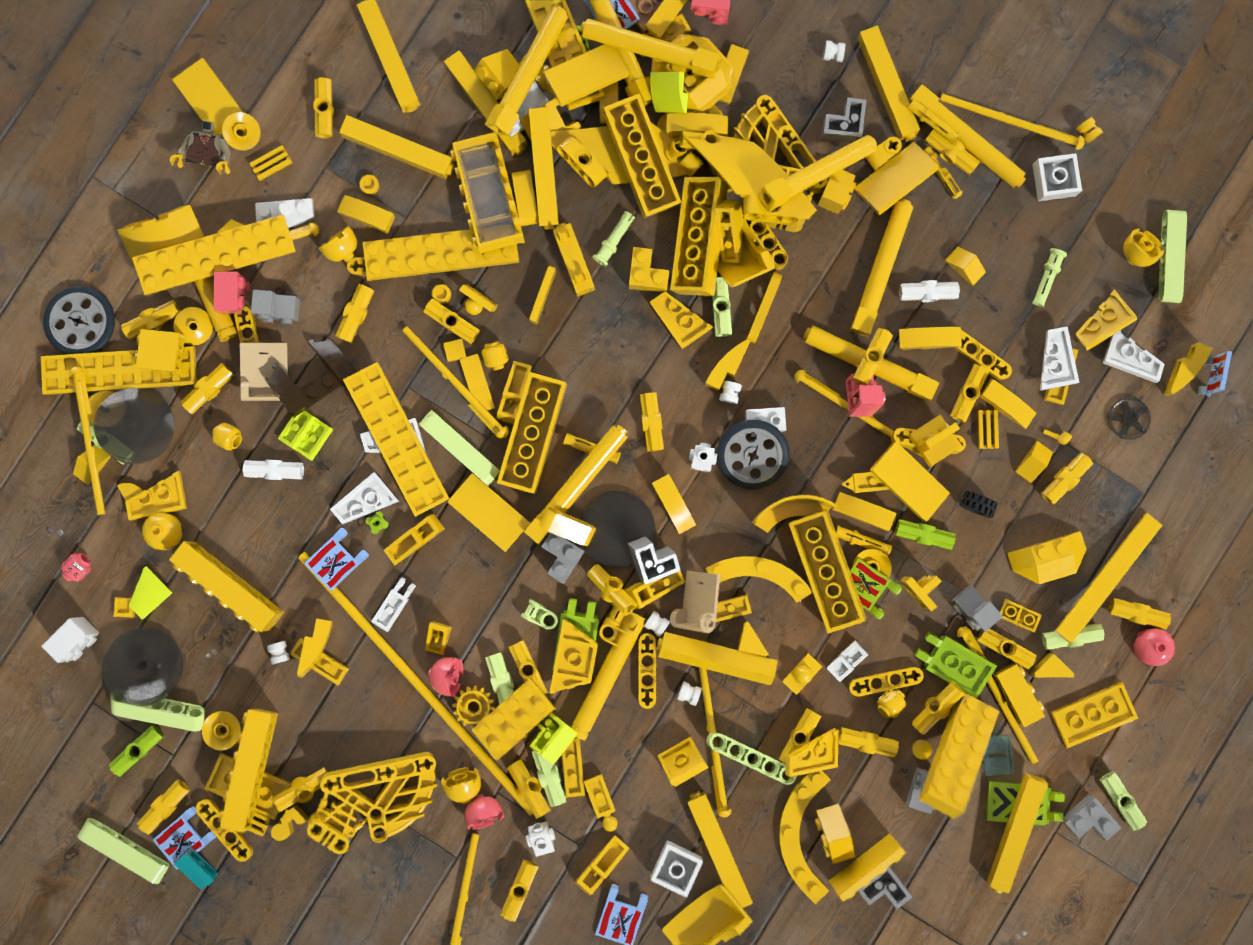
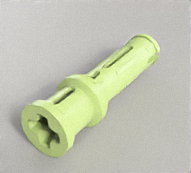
(609, 246)
(1049, 267)

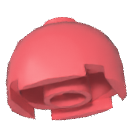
(1154, 646)
(445, 676)
(482, 812)

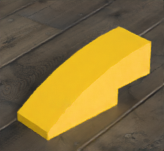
(696, 122)
(366, 213)
(930, 338)
(727, 365)
(1188, 367)
(513, 392)
(1008, 403)
(673, 504)
(864, 511)
(414, 539)
(314, 646)
(601, 865)

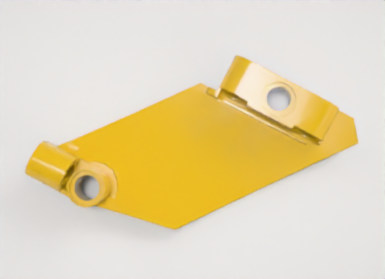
(602, 158)
(746, 171)

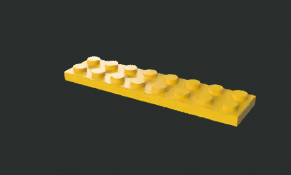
(567, 45)
(213, 253)
(430, 255)
(112, 372)
(396, 439)

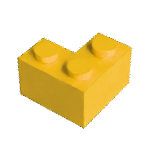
(837, 190)
(643, 276)
(836, 835)

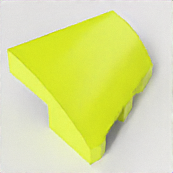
(148, 594)

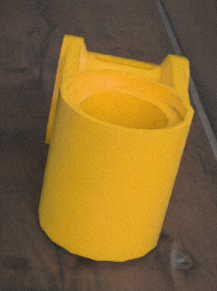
(883, 153)

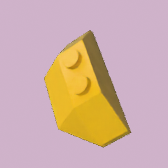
(1049, 558)

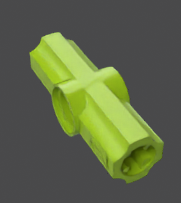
(925, 534)
(128, 758)

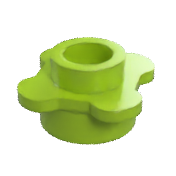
(382, 523)

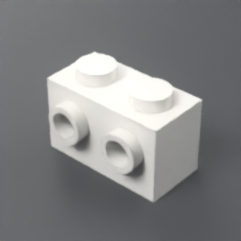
(774, 416)

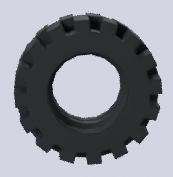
(978, 504)

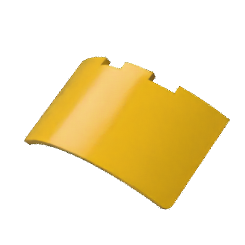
(169, 230)
(753, 261)
(789, 507)
(708, 920)

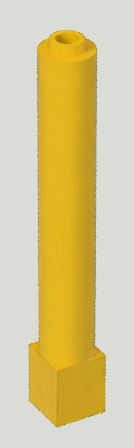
(699, 61)
(636, 80)
(505, 114)
(972, 140)
(780, 190)
(882, 268)
(915, 384)
(580, 478)

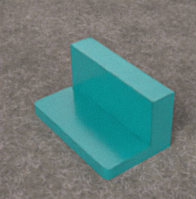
(196, 868)

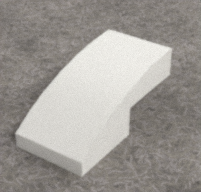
(847, 660)

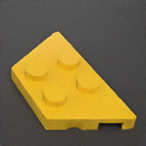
(574, 658)

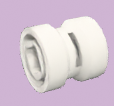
(834, 51)
(730, 392)
(657, 623)
(279, 652)
(689, 693)

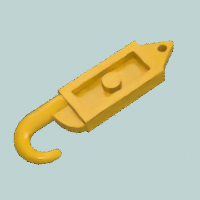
(864, 483)

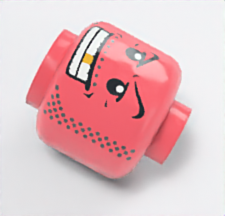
(76, 567)

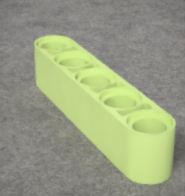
(1173, 260)
(459, 447)
(163, 712)
(742, 754)
(123, 850)

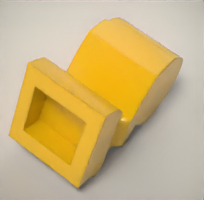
(285, 827)

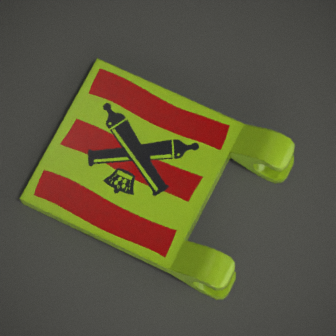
(871, 585)

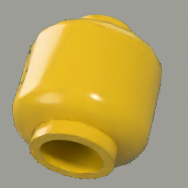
(495, 355)
(226, 436)
(891, 703)

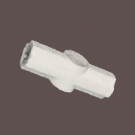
(929, 291)
(273, 469)

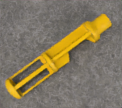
(944, 175)

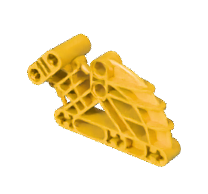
(776, 126)
(334, 822)

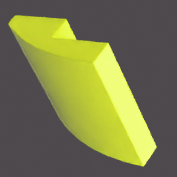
(668, 92)
(305, 434)

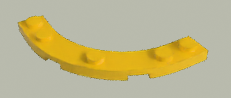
(789, 834)

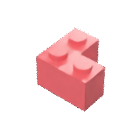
(716, 9)
(229, 292)
(863, 399)

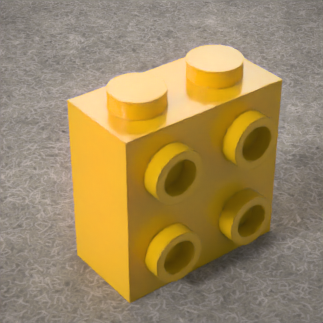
(497, 72)
(159, 351)

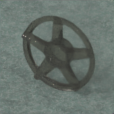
(1128, 418)

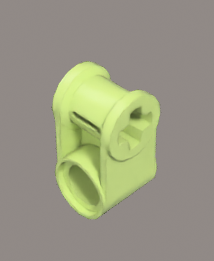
(539, 615)

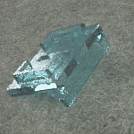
(998, 765)

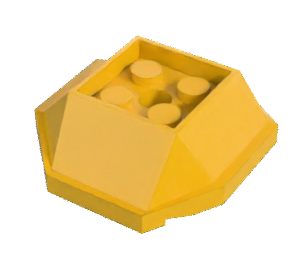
(701, 90)

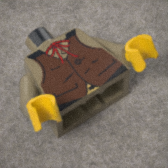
(204, 149)

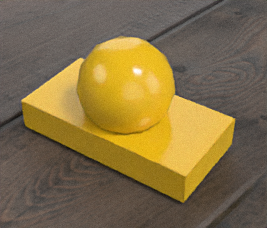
(476, 301)
(802, 673)

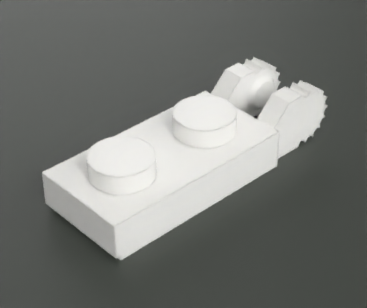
(392, 606)

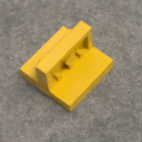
(935, 440)
(920, 589)
(682, 762)

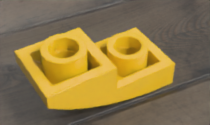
(1020, 616)

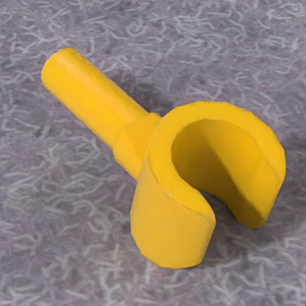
(1063, 439)

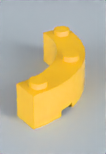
(765, 569)

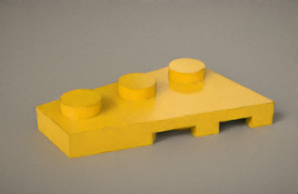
(679, 320)
(1108, 320)
(162, 498)
(814, 756)

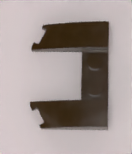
(299, 400)

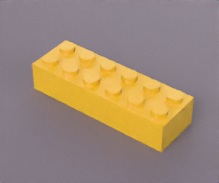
(641, 156)
(697, 237)
(532, 433)
(827, 571)
(226, 586)
(959, 756)
(248, 770)

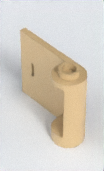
(256, 365)
(698, 603)

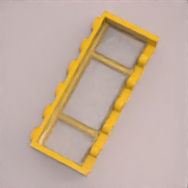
(487, 192)

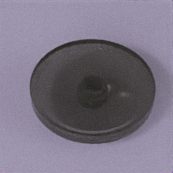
(134, 425)
(618, 521)
(142, 666)

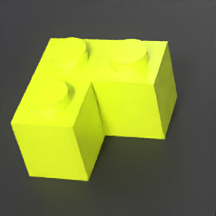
(553, 738)

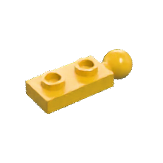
(601, 801)

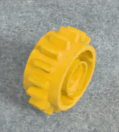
(473, 695)

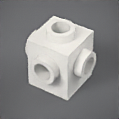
(697, 462)
(541, 838)

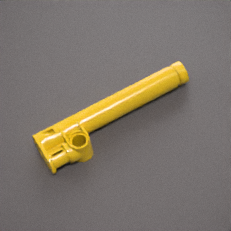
(221, 322)
(625, 634)

